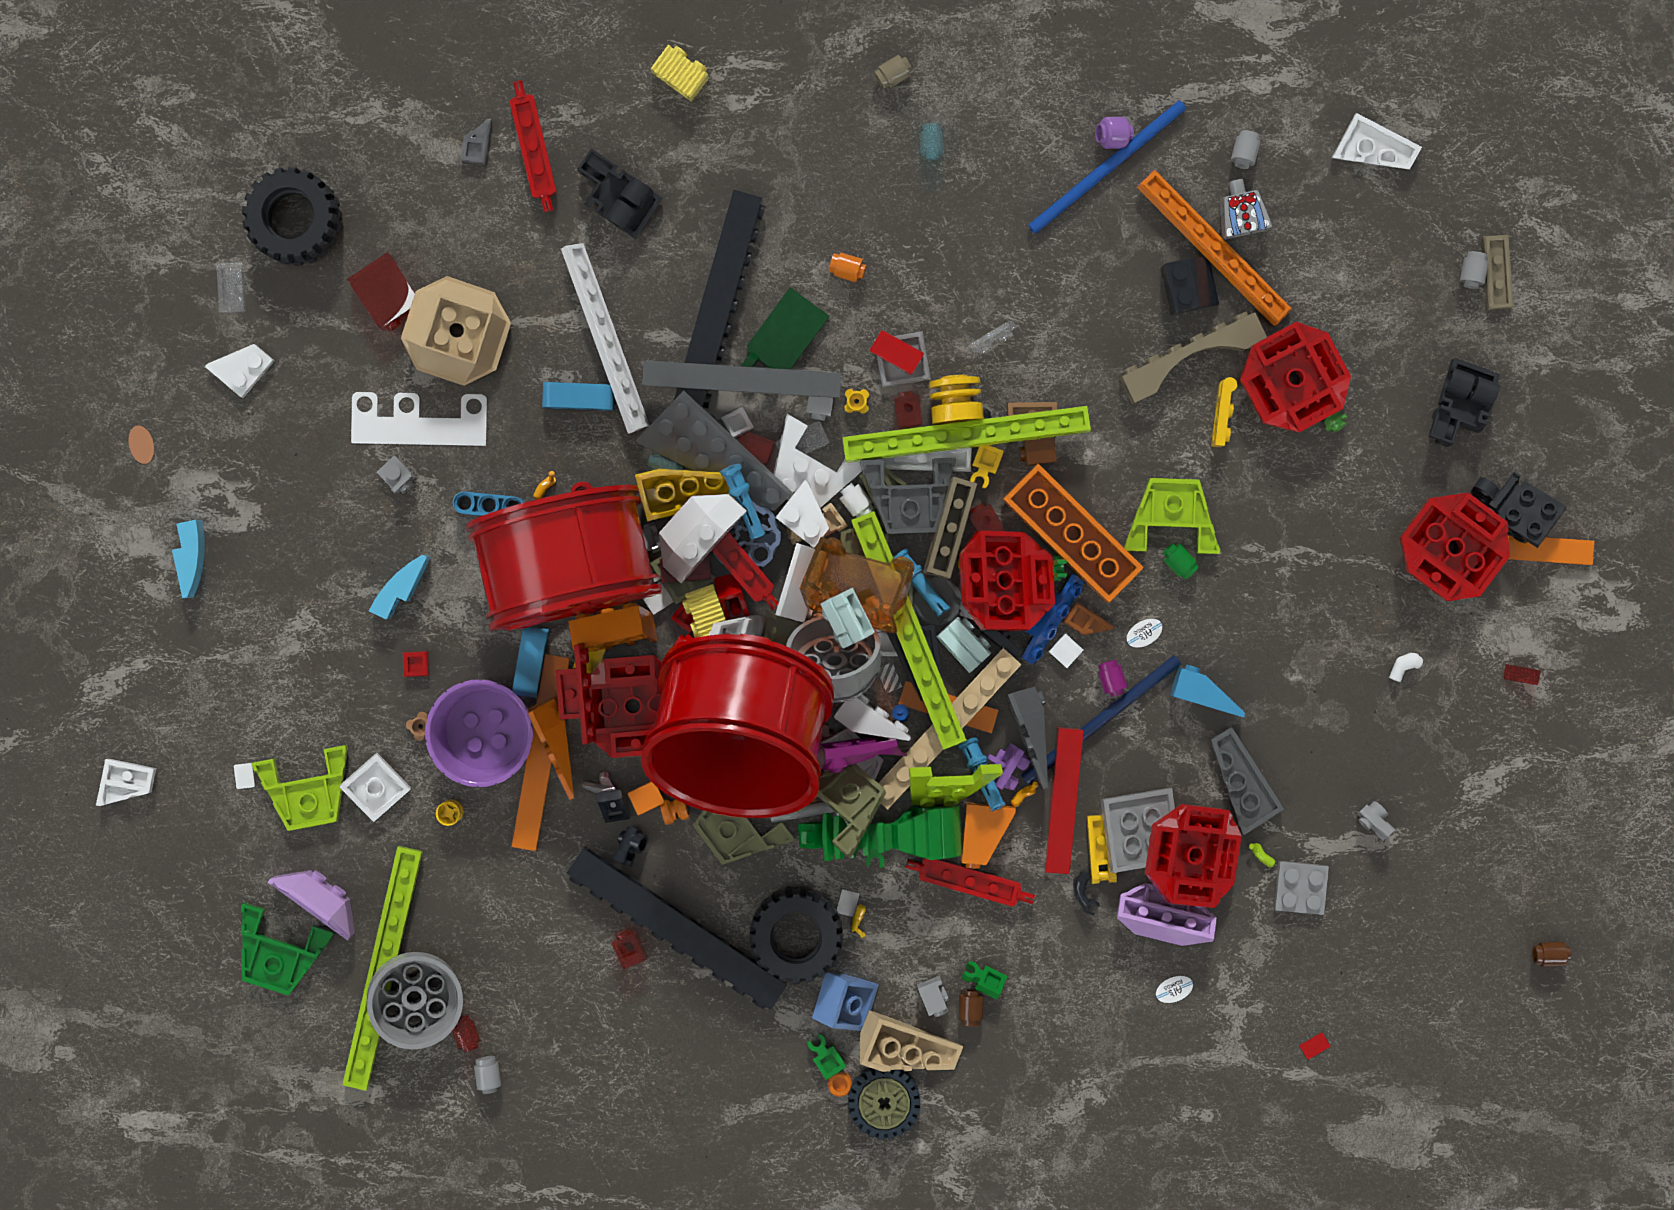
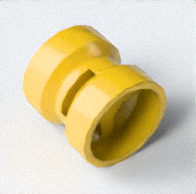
(445, 813)

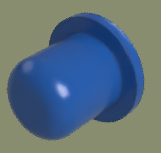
(900, 713)

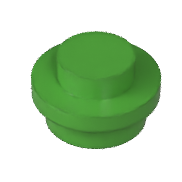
(1335, 422)

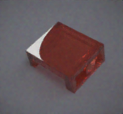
(383, 292)

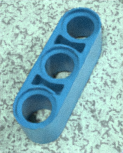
(577, 396)
(478, 501)
(530, 662)

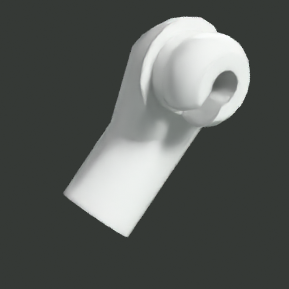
(1404, 663)

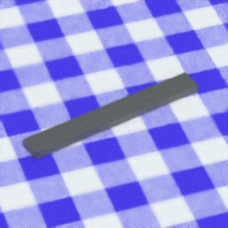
(741, 379)

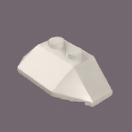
(696, 532)

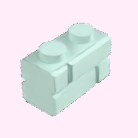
(847, 618)
(964, 644)

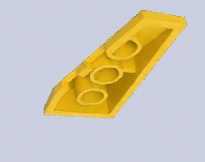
(667, 490)

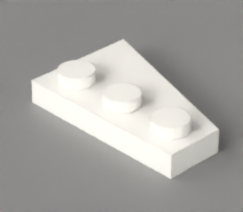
(1375, 145)

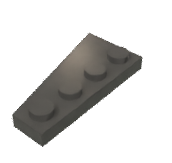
(1246, 786)

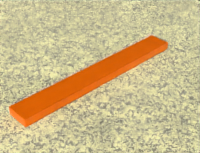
(1214, 248)
(537, 767)

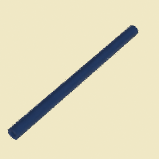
(1115, 708)

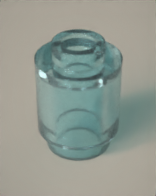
(931, 141)
(658, 461)

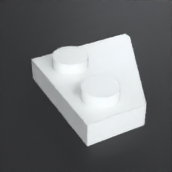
(242, 368)
(804, 515)
(123, 781)

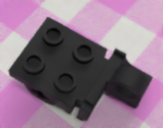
(619, 196)
(1464, 401)
(1524, 507)

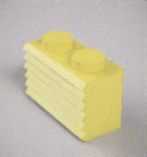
(680, 72)
(704, 608)

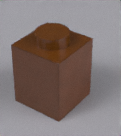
(1038, 451)

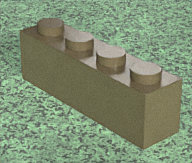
(950, 528)

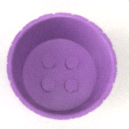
(479, 733)

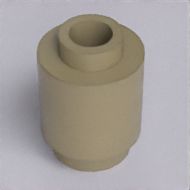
(893, 72)

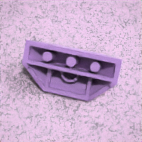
(318, 898)
(1151, 916)

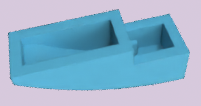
(190, 557)
(399, 587)

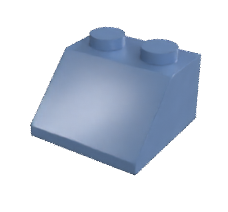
(844, 1001)

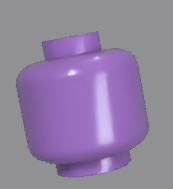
(1114, 132)

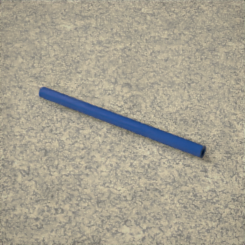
(1107, 167)

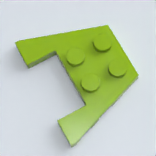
(1173, 505)
(948, 789)
(306, 800)

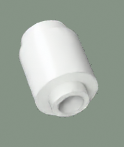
(856, 500)

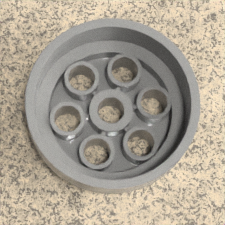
(849, 667)
(433, 1024)

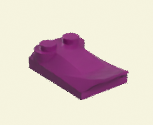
(840, 754)

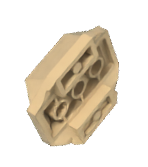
(432, 345)

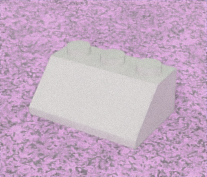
(791, 600)

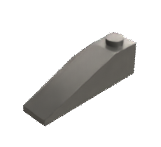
(1029, 717)

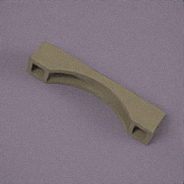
(1238, 336)

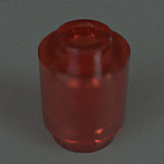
(466, 1034)

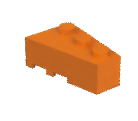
(613, 627)

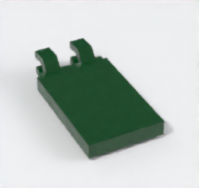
(786, 332)

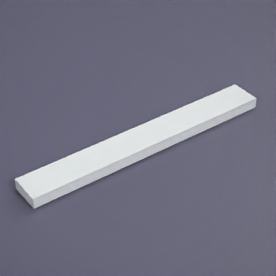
(605, 337)

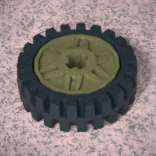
(888, 1119)

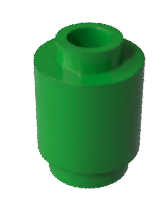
(1179, 560)

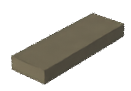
(1498, 277)

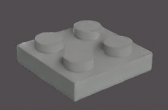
(1301, 887)

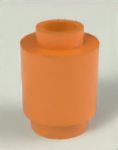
(847, 267)

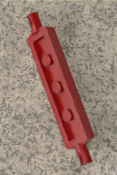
(533, 146)
(745, 570)
(970, 881)

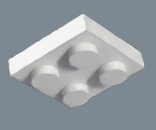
(375, 787)

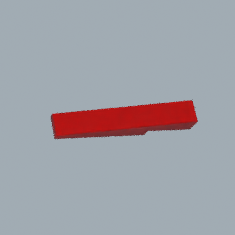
(1063, 800)

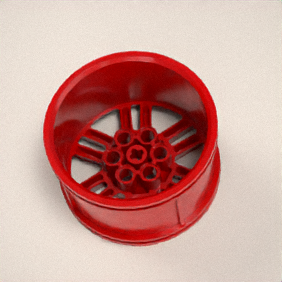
(562, 556)
(738, 726)

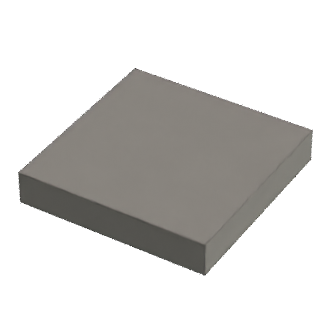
(893, 376)

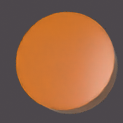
(840, 1084)

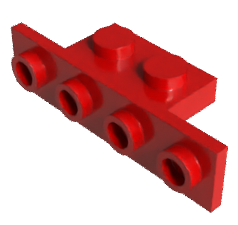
(573, 693)

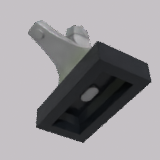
(609, 799)

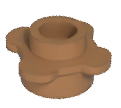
(413, 725)

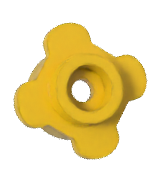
(861, 396)

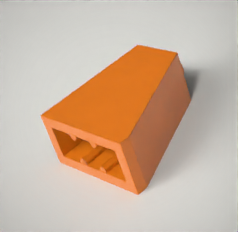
(983, 832)

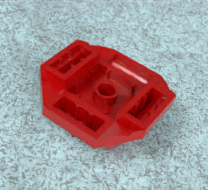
(1320, 370)
(1214, 857)

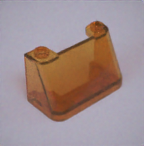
(878, 585)

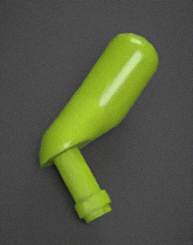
(1261, 855)

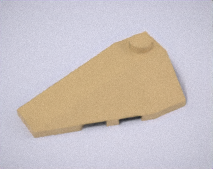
(898, 1046)

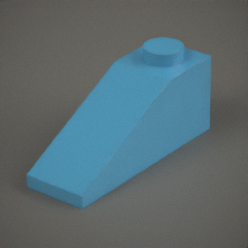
(1201, 690)

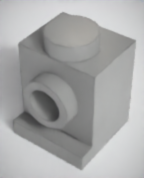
(933, 996)

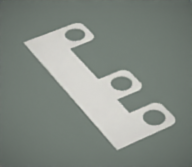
(410, 429)

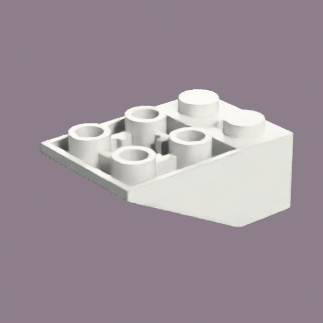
(864, 719)

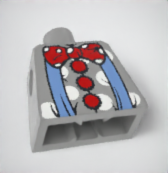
(1242, 212)

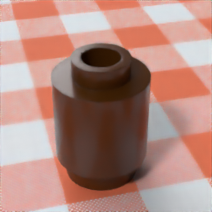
(1551, 954)
(971, 1007)

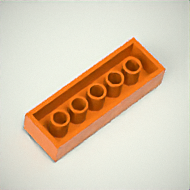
(1072, 533)

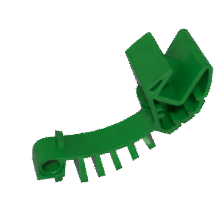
(919, 832)

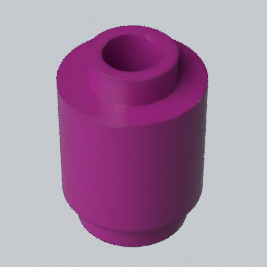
(1112, 678)

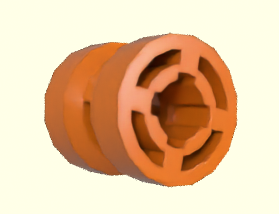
(674, 810)

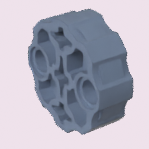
(767, 541)

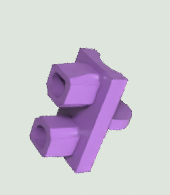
(1009, 759)

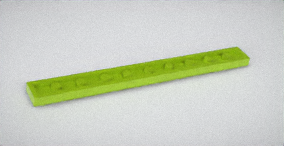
(966, 434)
(914, 643)
(386, 947)

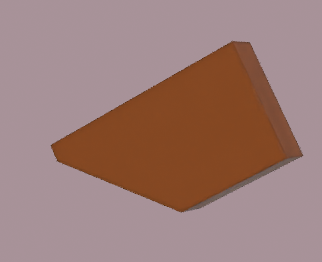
(1086, 621)

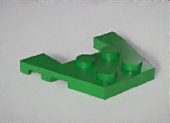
(275, 962)

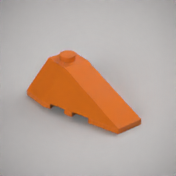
(554, 738)

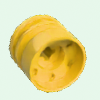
(955, 399)

